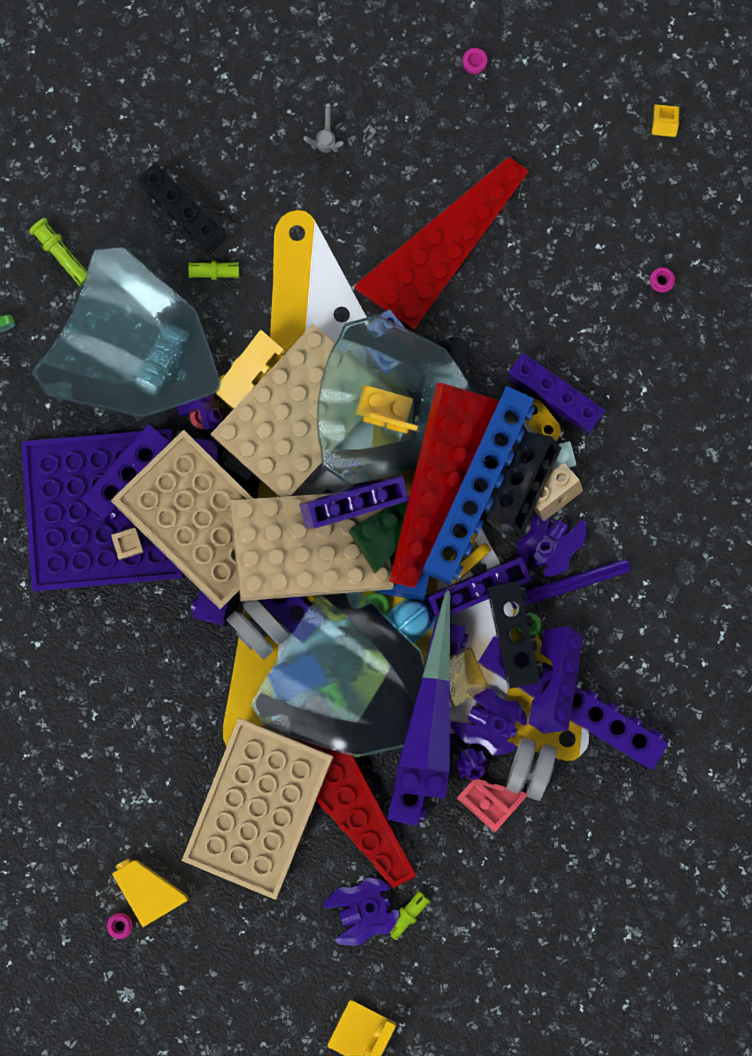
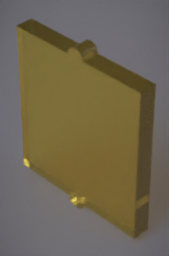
(465, 677)

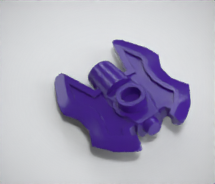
(551, 545)
(493, 723)
(365, 909)

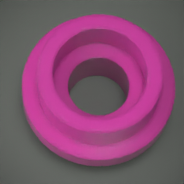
(667, 274)
(111, 925)

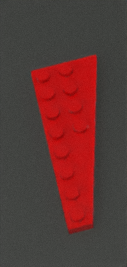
(427, 262)
(448, 447)
(357, 812)

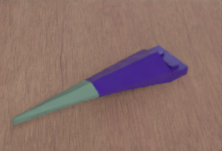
(426, 748)

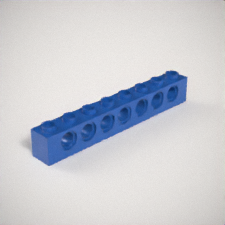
(510, 402)

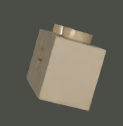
(558, 491)

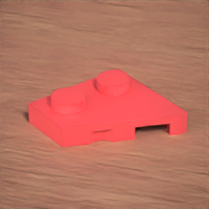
(490, 802)

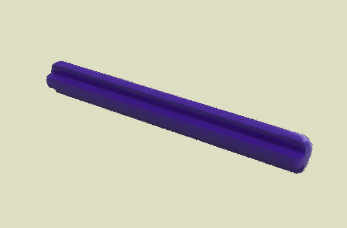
(576, 582)

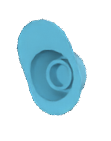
(412, 618)

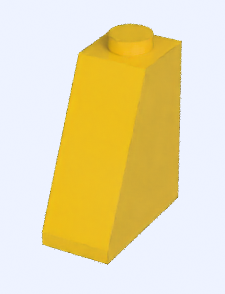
(147, 891)

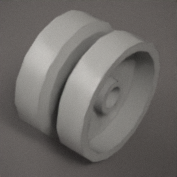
(255, 629)
(530, 768)

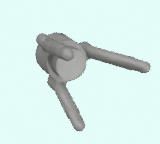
(325, 138)

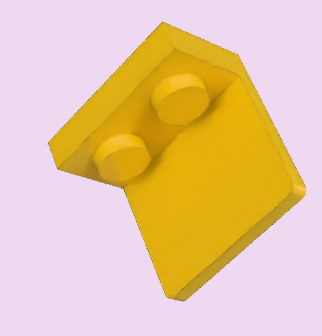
(385, 407)
(361, 1032)

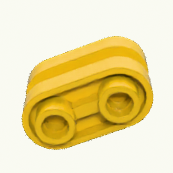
(476, 556)

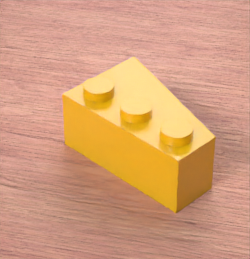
(249, 369)

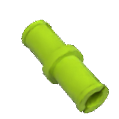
(214, 270)
(408, 914)

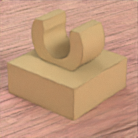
(127, 543)

